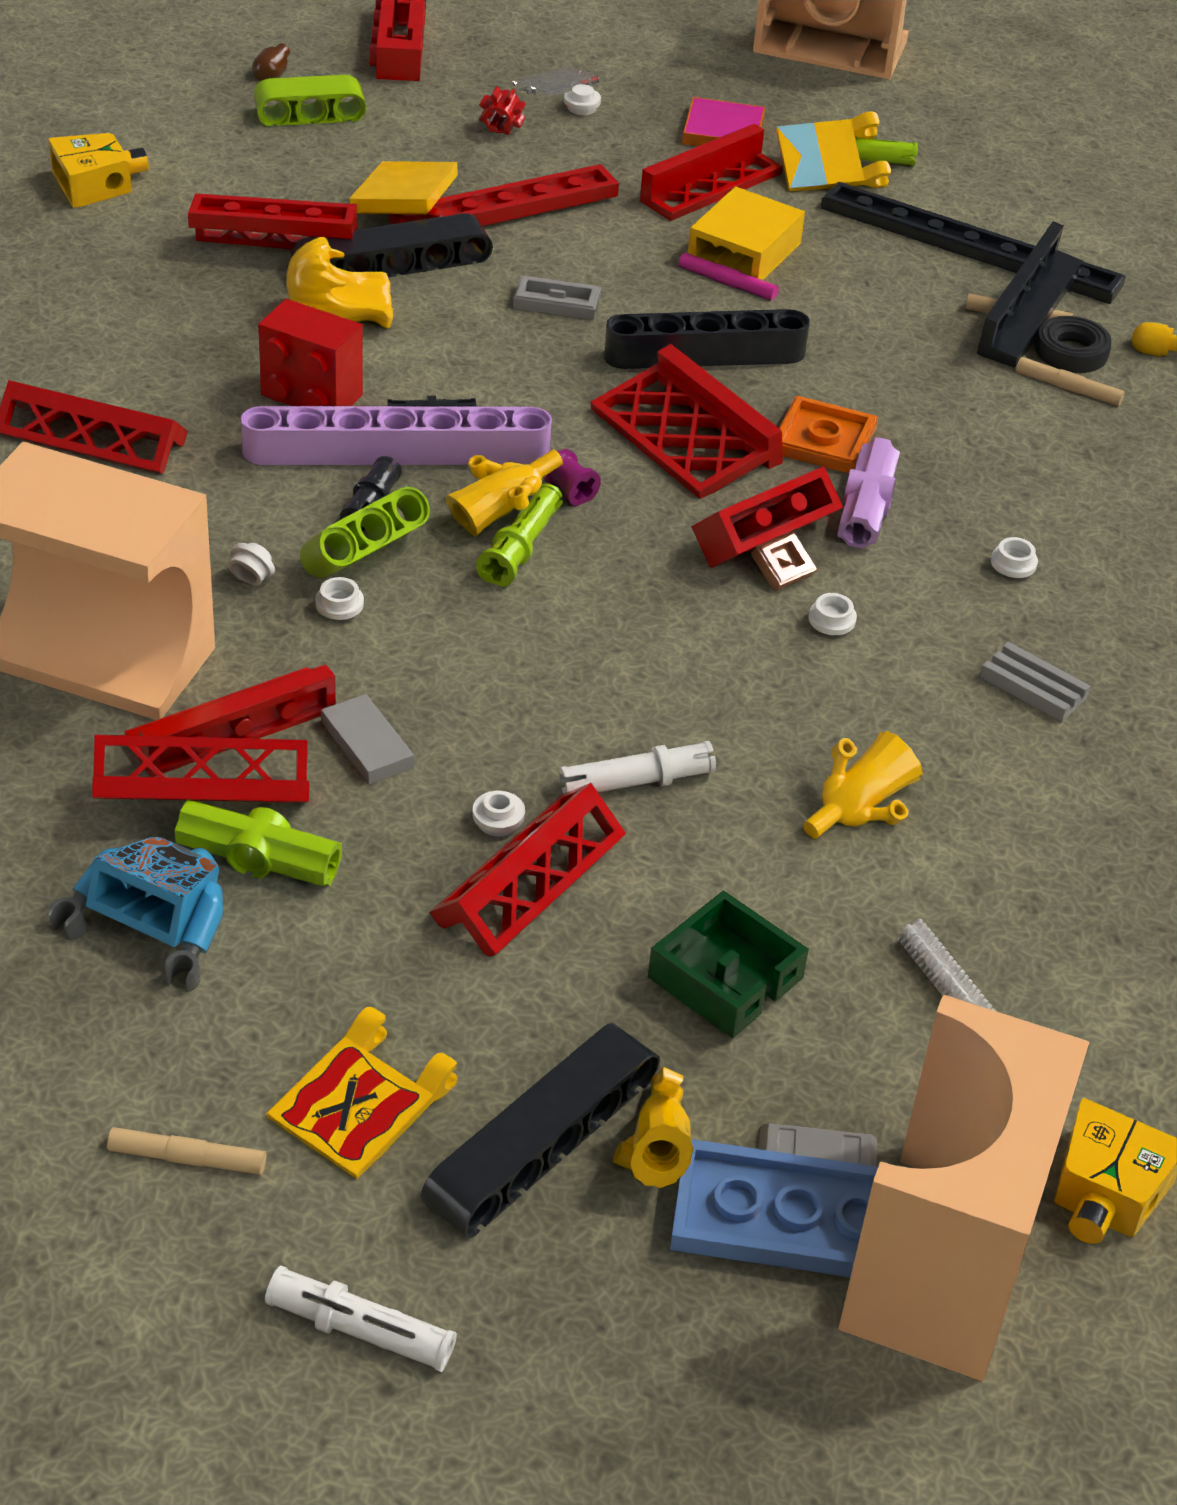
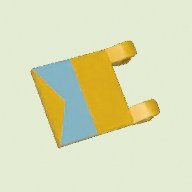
(827, 153)

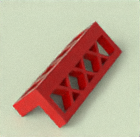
(700, 170)
(270, 218)
(94, 415)
(244, 714)
(200, 789)
(516, 857)

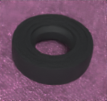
(1071, 358)

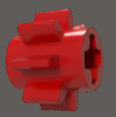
(502, 111)

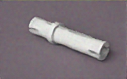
(658, 766)
(291, 1293)

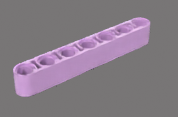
(405, 433)

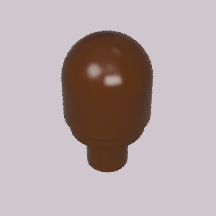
(271, 62)

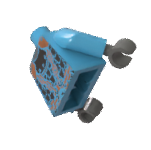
(156, 891)

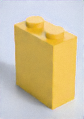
(747, 233)

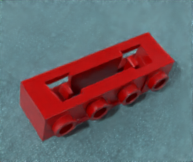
(394, 54)

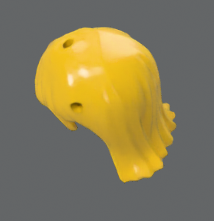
(343, 293)

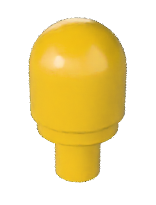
(1154, 339)

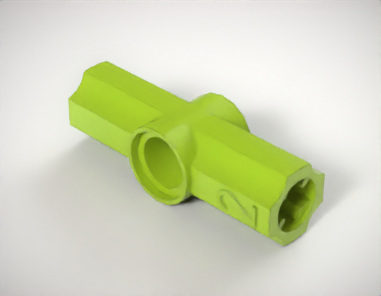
(258, 842)

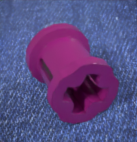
(577, 482)

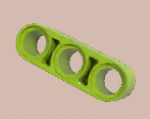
(293, 91)
(349, 542)

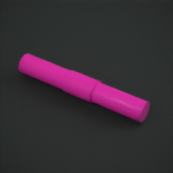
(728, 276)

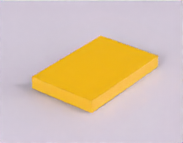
(404, 187)

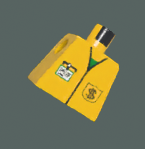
(94, 167)
(1113, 1172)

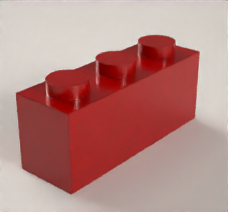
(766, 516)

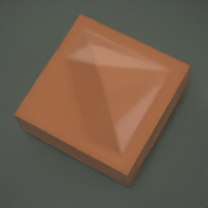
(783, 561)

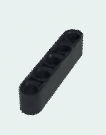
(412, 246)
(708, 337)
(537, 1127)

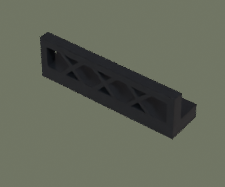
(1028, 300)

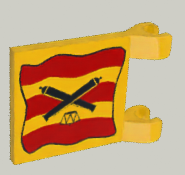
(356, 1104)

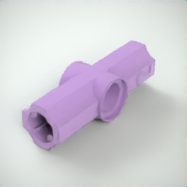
(868, 493)

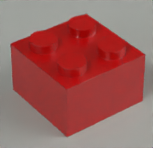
(310, 357)

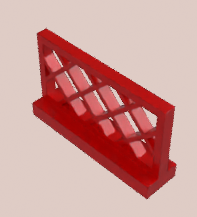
(713, 407)

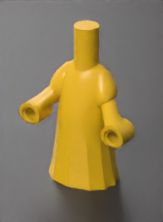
(498, 490)
(875, 776)
(662, 1139)

